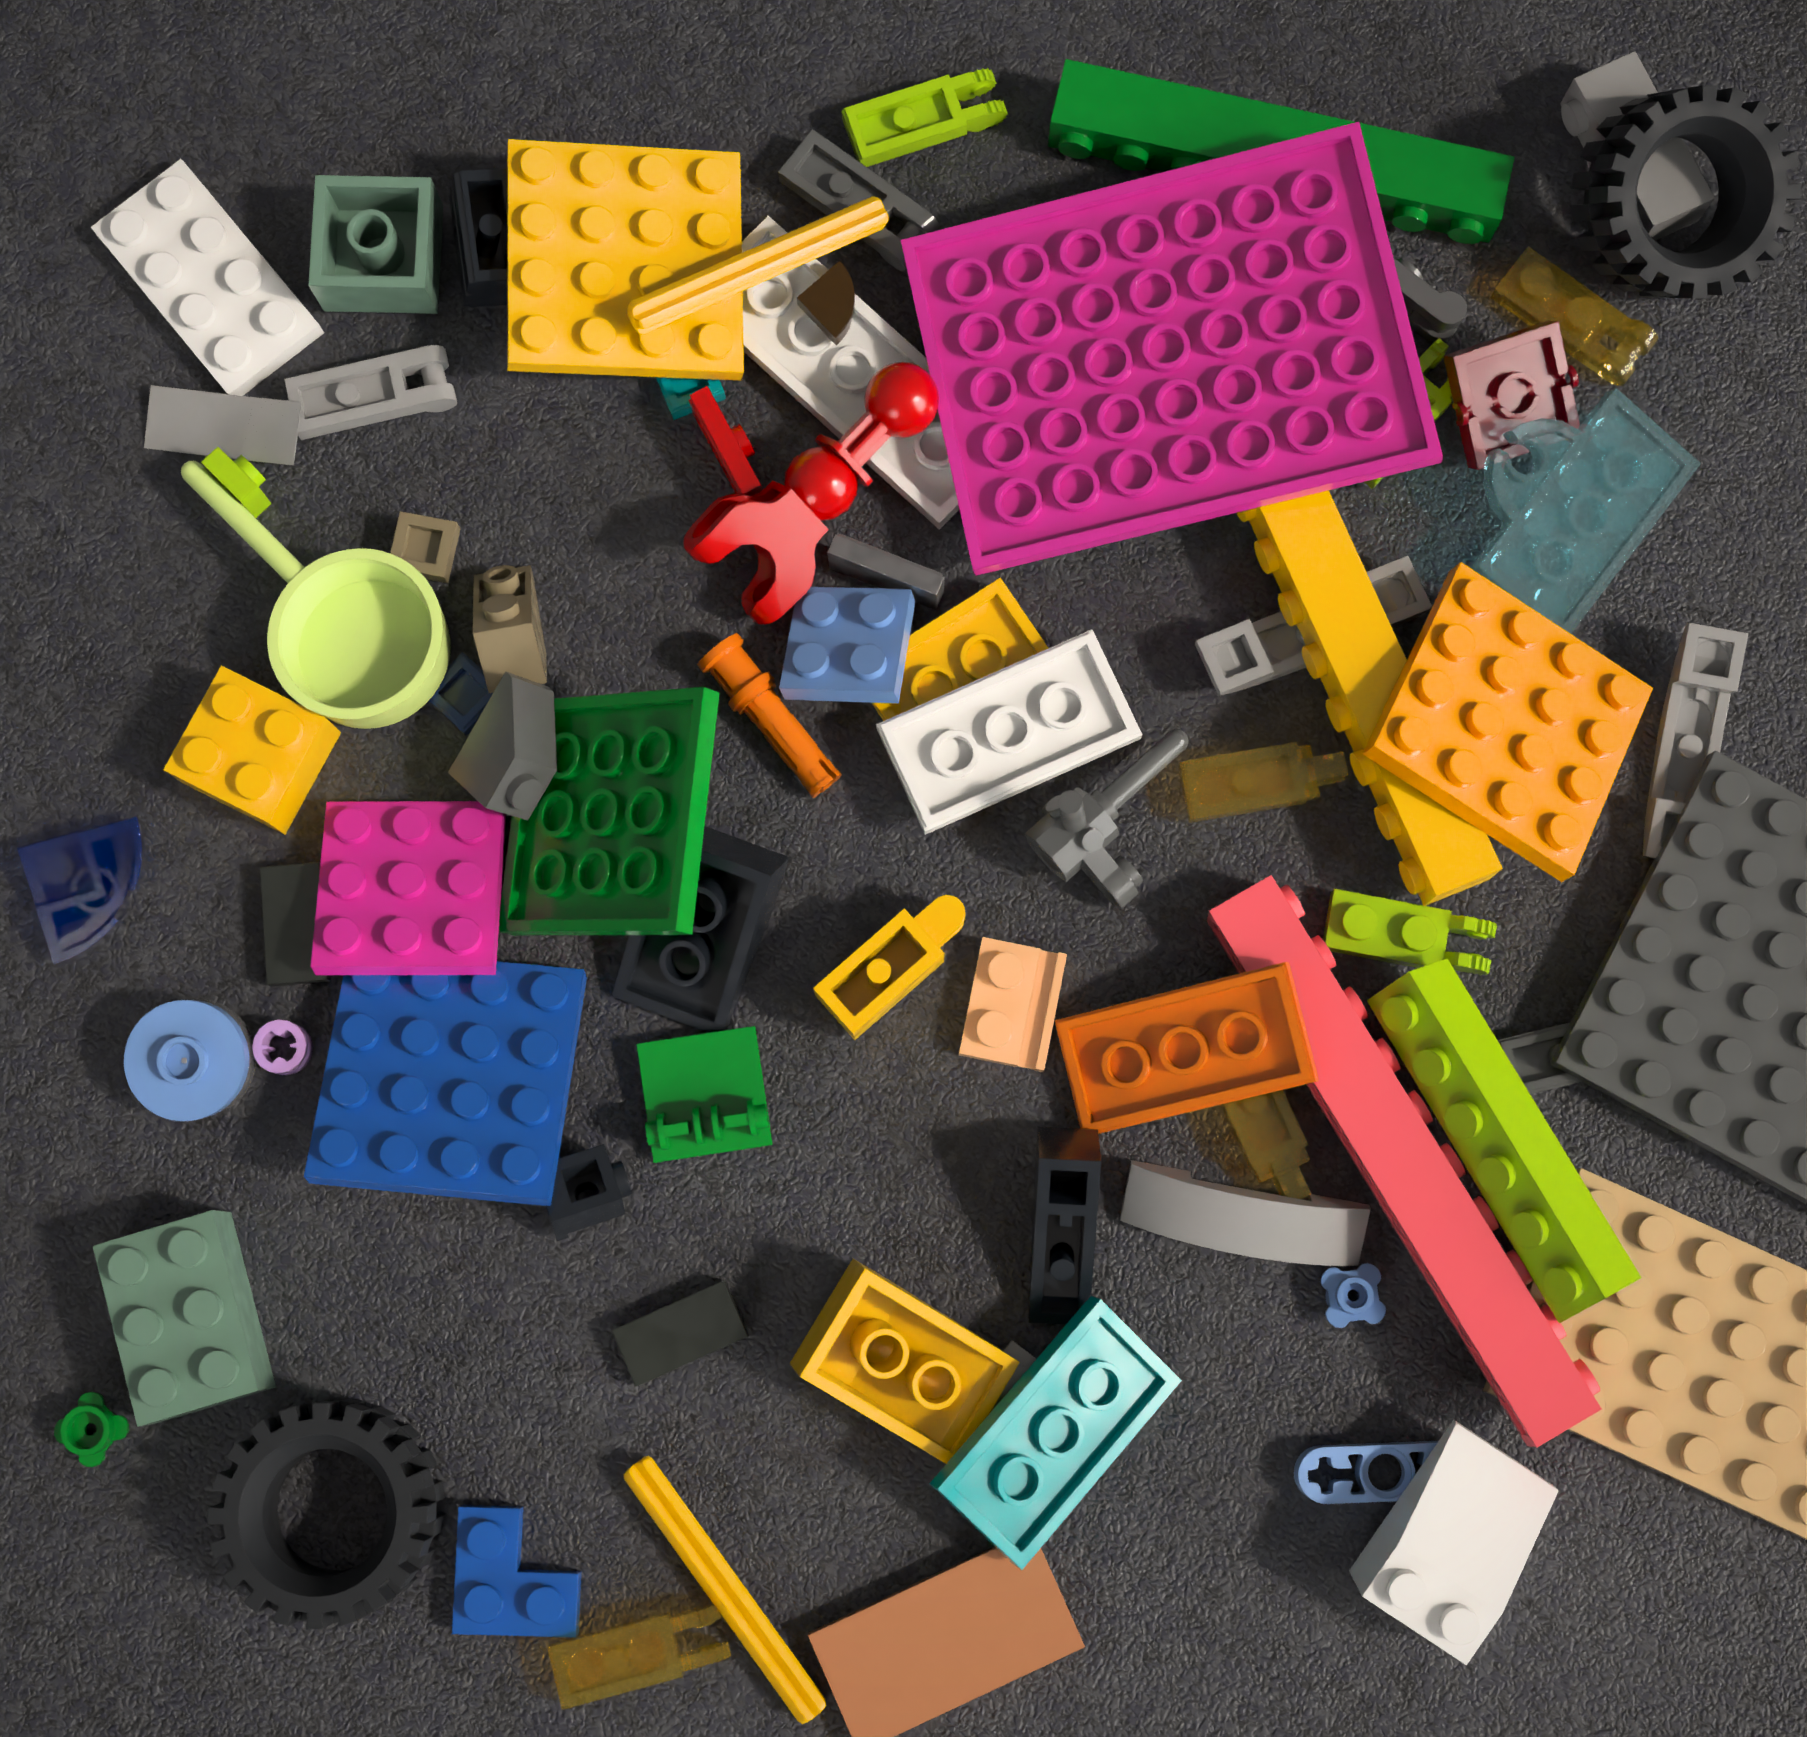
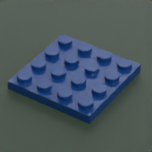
(449, 1083)

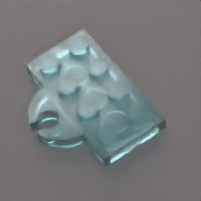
(1580, 505)

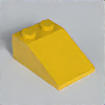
(902, 1363)

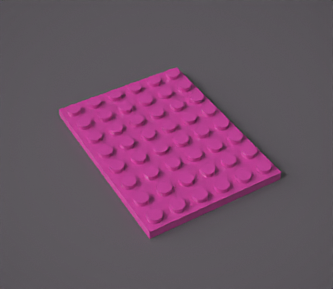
(1170, 350)

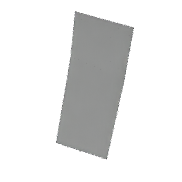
(236, 424)

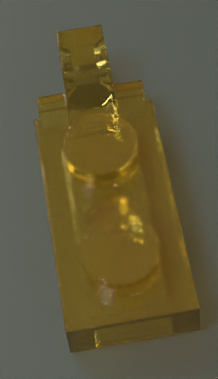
(1256, 780)
(1270, 1141)

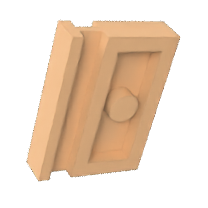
(1012, 1004)

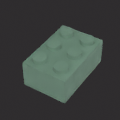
(183, 1317)

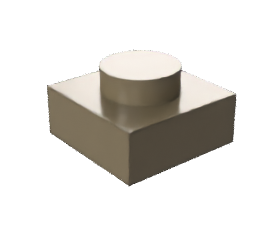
(426, 544)

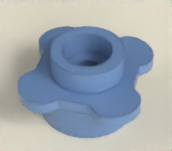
(1340, 1308)

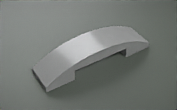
(1271, 648)
(1691, 721)
(1242, 1219)

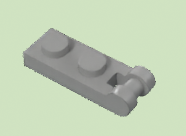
(371, 391)

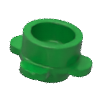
(73, 1433)

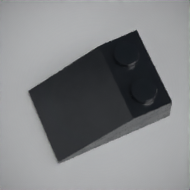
(703, 973)

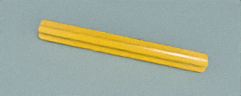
(757, 265)
(725, 1590)

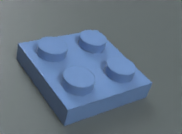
(848, 645)

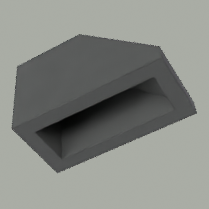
(510, 748)

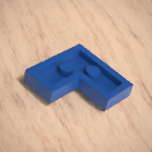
(495, 1592)

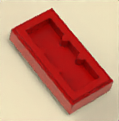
(728, 444)

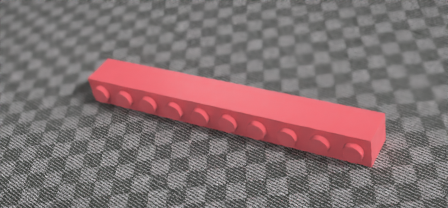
(1413, 1176)

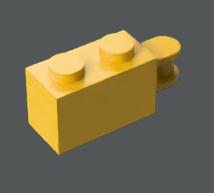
(890, 964)

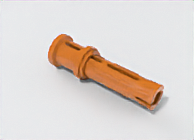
(755, 696)

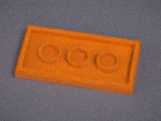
(1187, 1049)

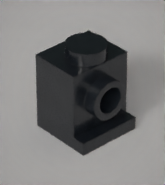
(587, 1171)

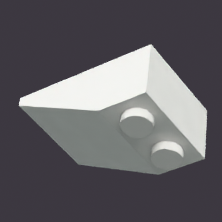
(1455, 1542)

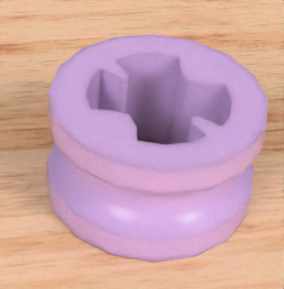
(280, 1065)

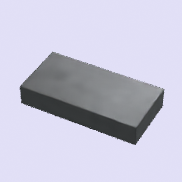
(885, 570)

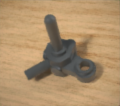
(1082, 825)

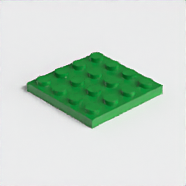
(619, 821)

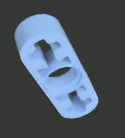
(1337, 1457)

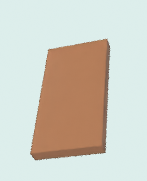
(944, 1642)

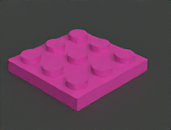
(409, 889)

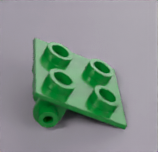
(704, 1094)

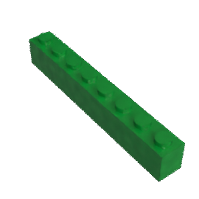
(1175, 125)

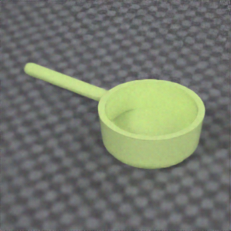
(351, 630)

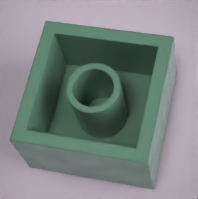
(376, 244)

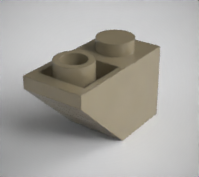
(508, 625)

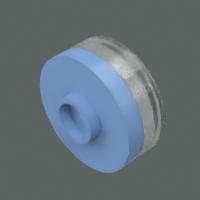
(189, 1059)

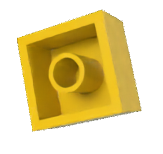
(252, 750)

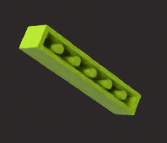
(1503, 1139)

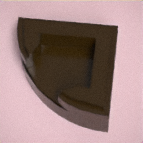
(830, 302)

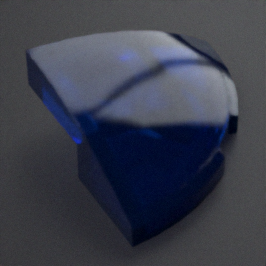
(82, 882)

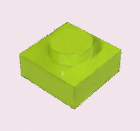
(239, 479)

